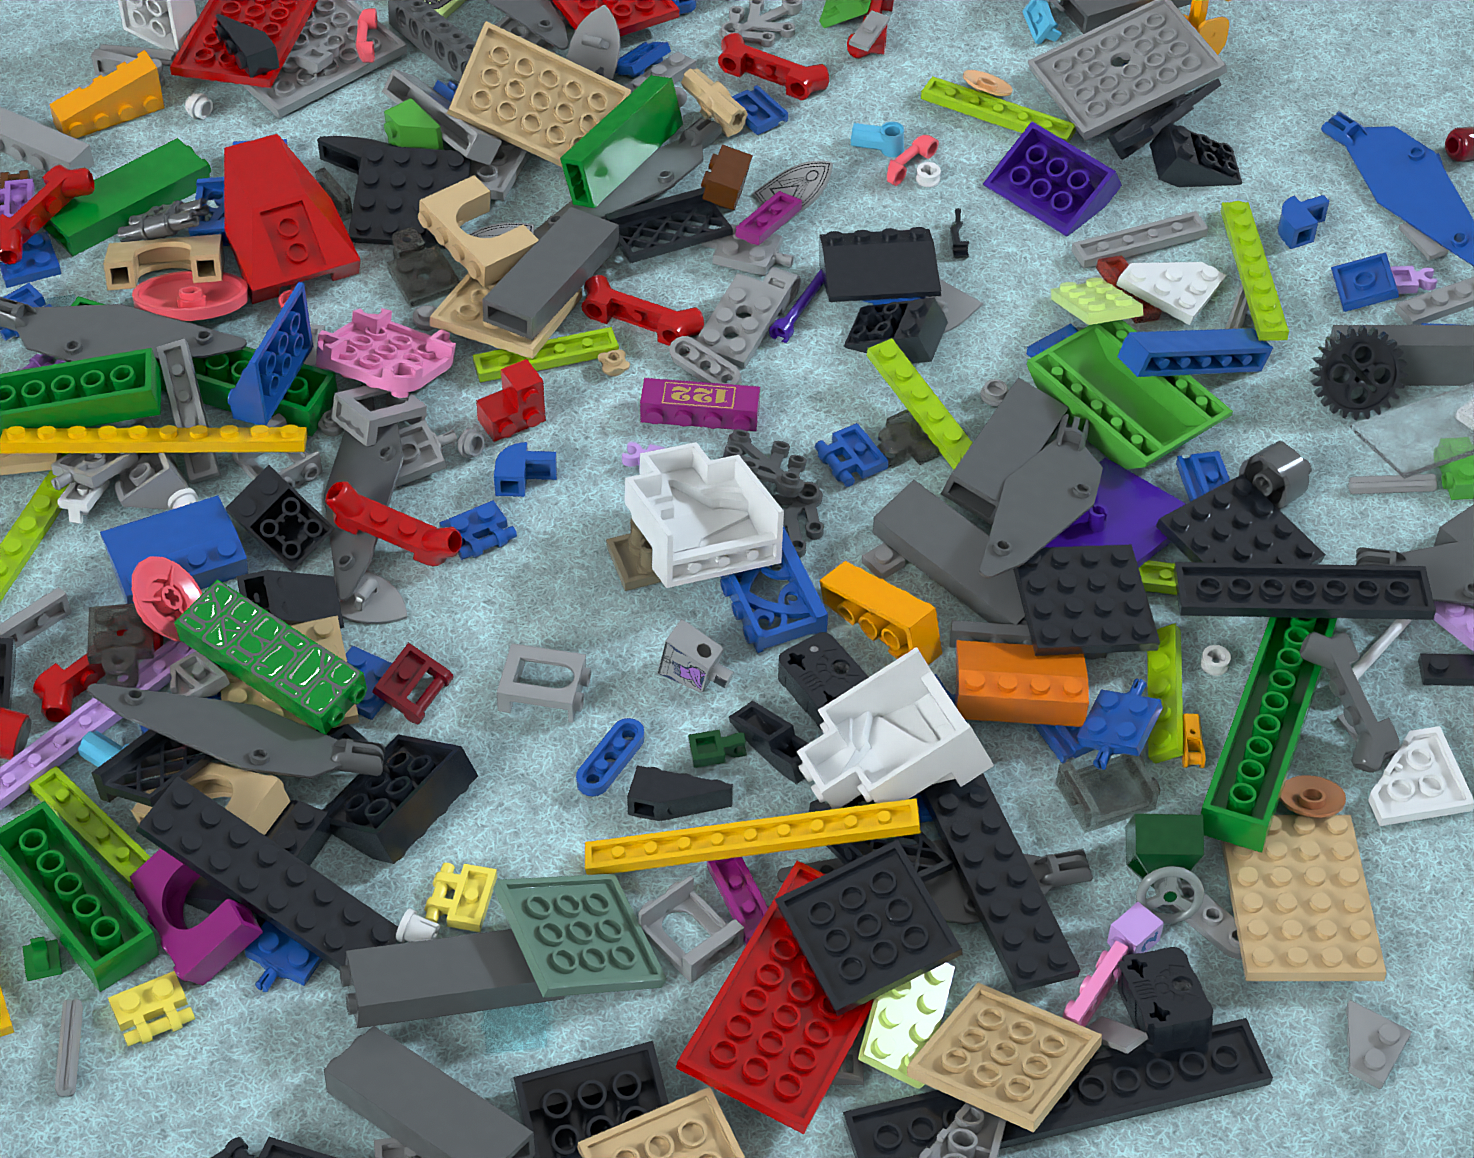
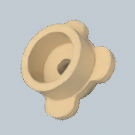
(614, 362)

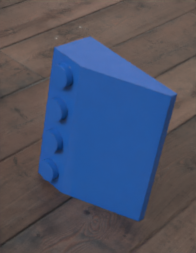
(274, 362)
(193, 536)

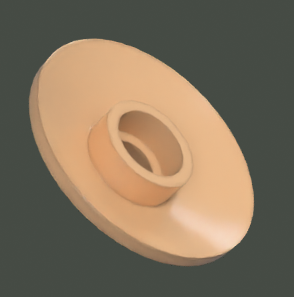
(987, 83)

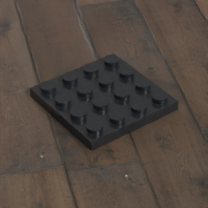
(391, 189)
(1237, 527)
(1086, 601)
(868, 927)

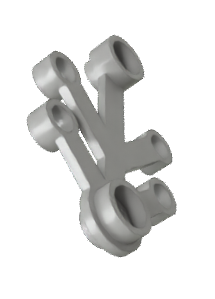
(761, 22)

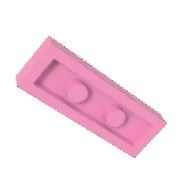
(1096, 987)

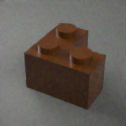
(727, 177)

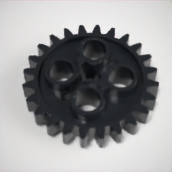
(1378, 354)

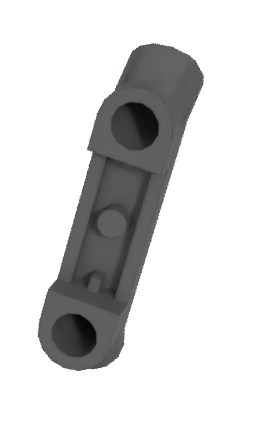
(1335, 656)

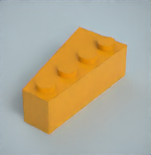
(111, 99)
(883, 611)

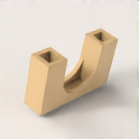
(482, 257)
(130, 260)
(253, 796)

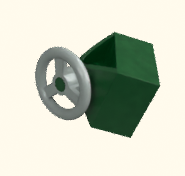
(1162, 854)

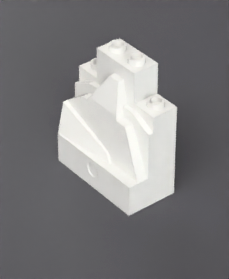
(703, 515)
(891, 738)

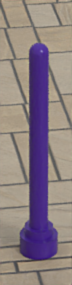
(784, 326)

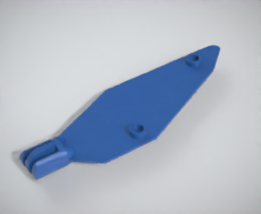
(1407, 182)

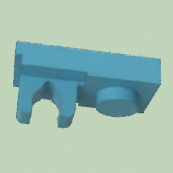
(1041, 21)

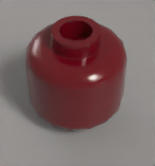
(1460, 144)

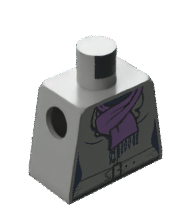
(693, 659)

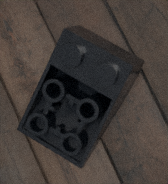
(1193, 159)
(912, 325)
(279, 518)
(292, 595)

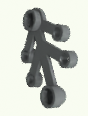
(787, 482)
(807, 500)

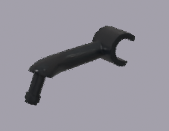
(960, 248)

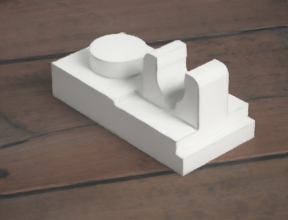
(80, 499)

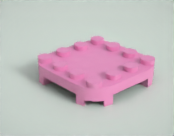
(385, 353)

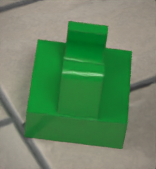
(42, 958)

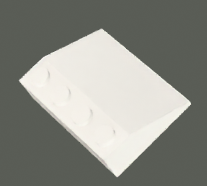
(159, 21)

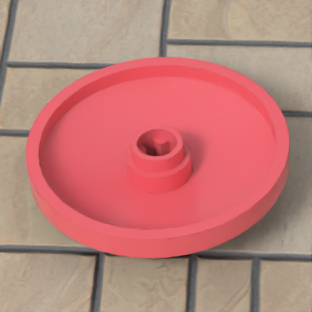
(181, 299)

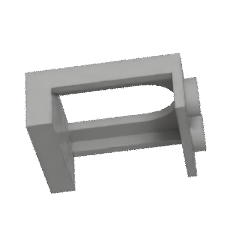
(365, 424)
(305, 466)
(566, 698)
(681, 898)

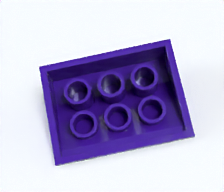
(1053, 180)

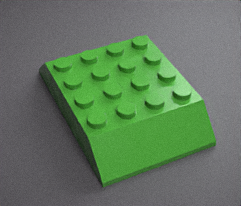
(1128, 415)

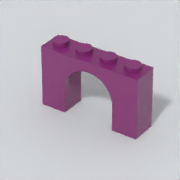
(195, 951)

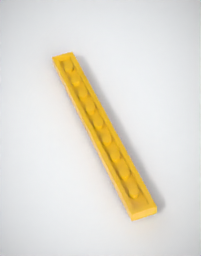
(153, 440)
(752, 837)

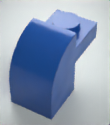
(1300, 220)
(517, 465)

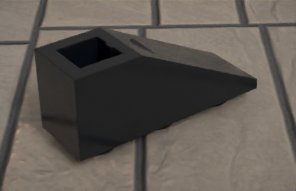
(249, 45)
(672, 795)

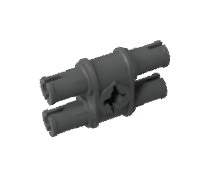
(164, 220)

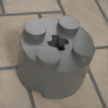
(1278, 473)

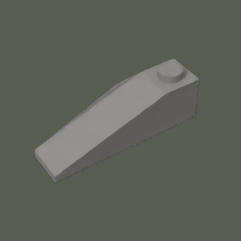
(151, 479)
(969, 1136)

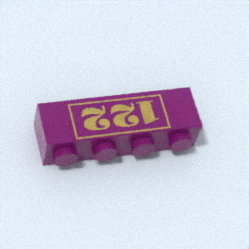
(700, 404)

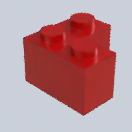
(516, 405)

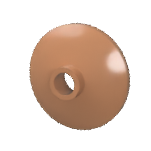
(1313, 796)

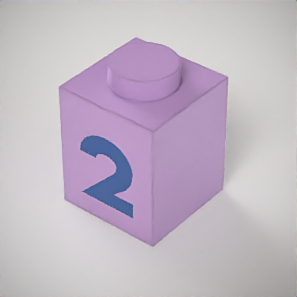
(1136, 929)

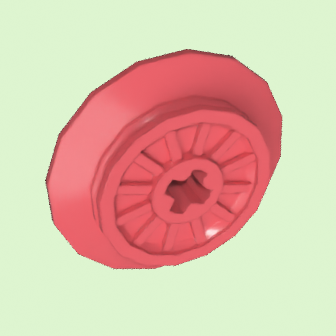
(162, 594)

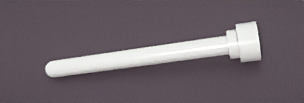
(1379, 647)

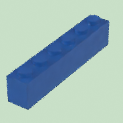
(1194, 352)

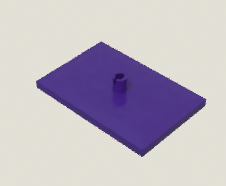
(1122, 515)

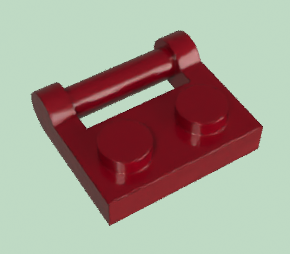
(403, 678)

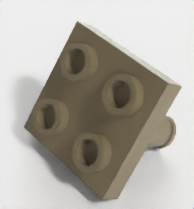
(632, 559)

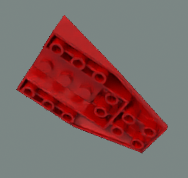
(281, 220)

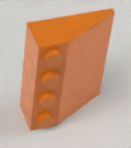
(1016, 686)

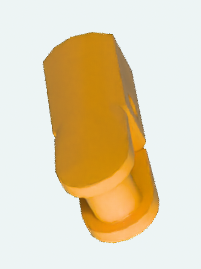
(1193, 741)

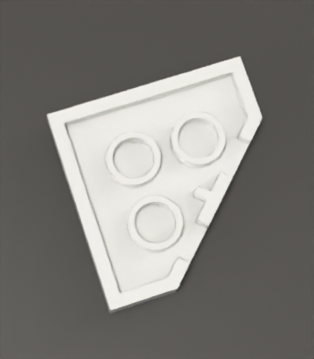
(1174, 286)
(1421, 781)

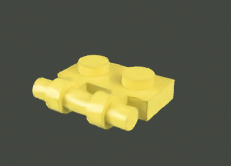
(470, 900)
(149, 1001)

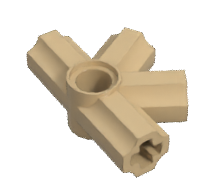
(715, 101)

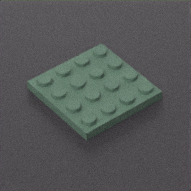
(579, 934)

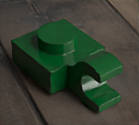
(710, 748)

